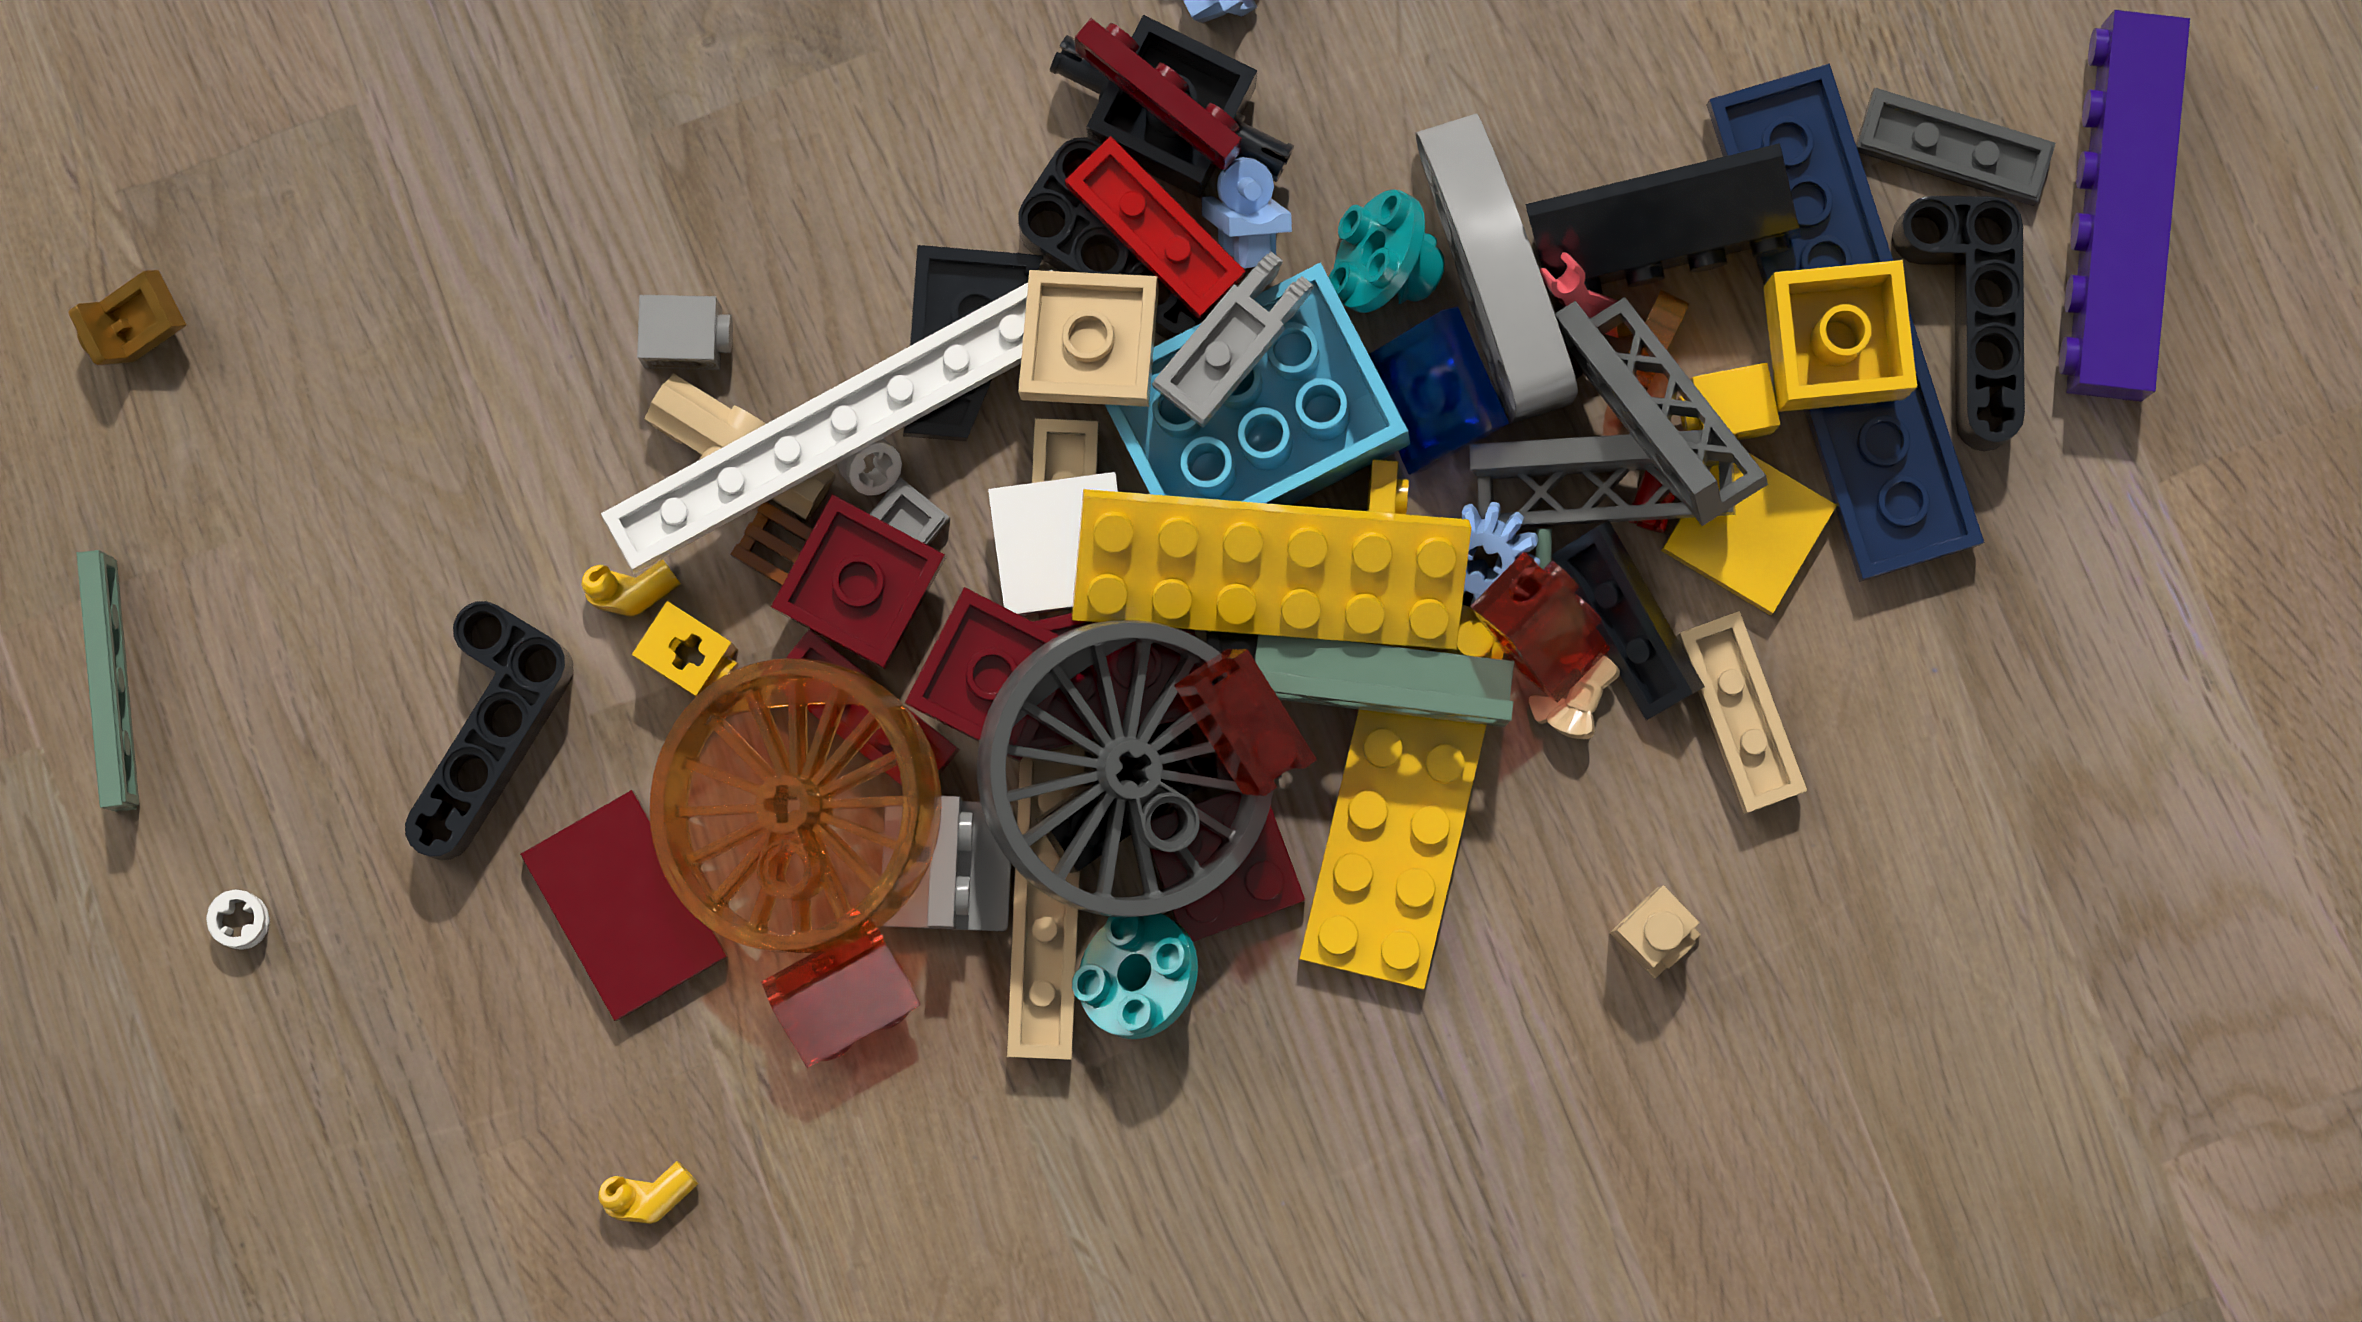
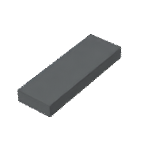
(1954, 146)

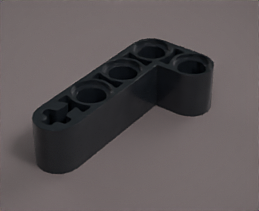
(1083, 231)
(1974, 320)
(477, 736)

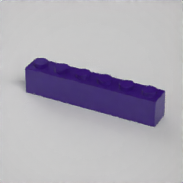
(2126, 205)

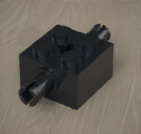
(1148, 140)

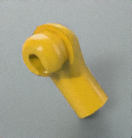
(625, 593)
(646, 1201)

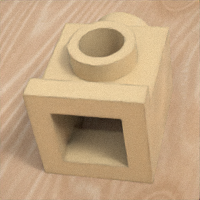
(1657, 931)

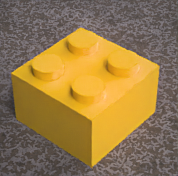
(1840, 336)

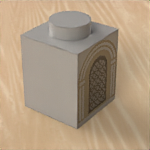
(682, 332)

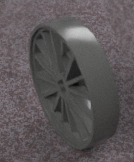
(1051, 669)

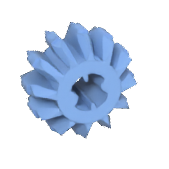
(1495, 538)

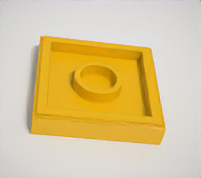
(1760, 545)

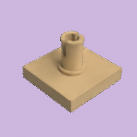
(1088, 338)

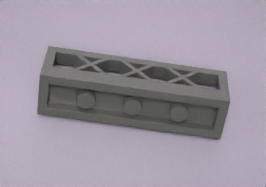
(1650, 417)
(1584, 457)

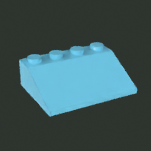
(1288, 429)

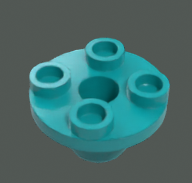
(1385, 253)
(1137, 975)

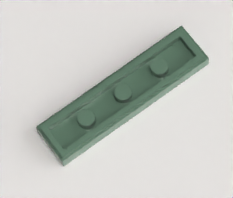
(108, 681)

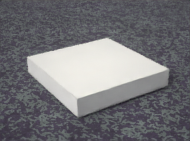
(1039, 540)

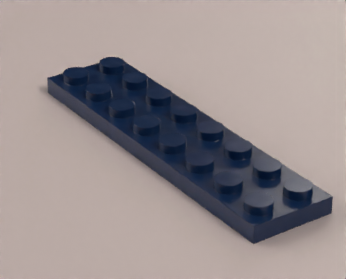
(1882, 460)

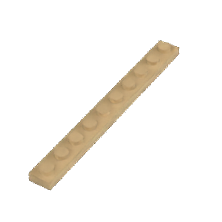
(1043, 927)

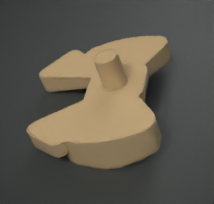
(1575, 713)

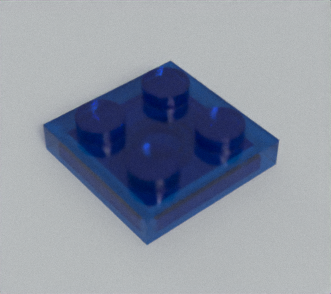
(1438, 389)

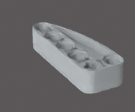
(1497, 270)

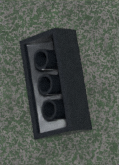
(1669, 220)

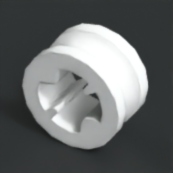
(881, 478)
(225, 905)

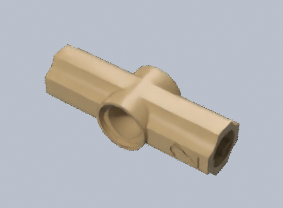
(708, 425)

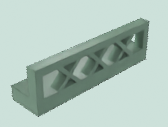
(1388, 679)

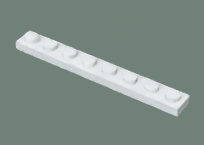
(820, 432)

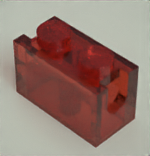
(1542, 625)
(1244, 721)
(840, 997)

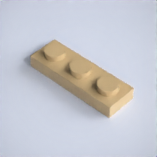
(1742, 713)

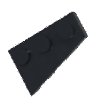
(947, 288)

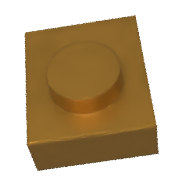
(128, 320)

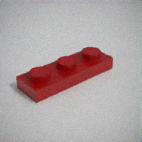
(1155, 228)

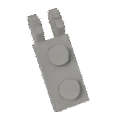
(1229, 343)

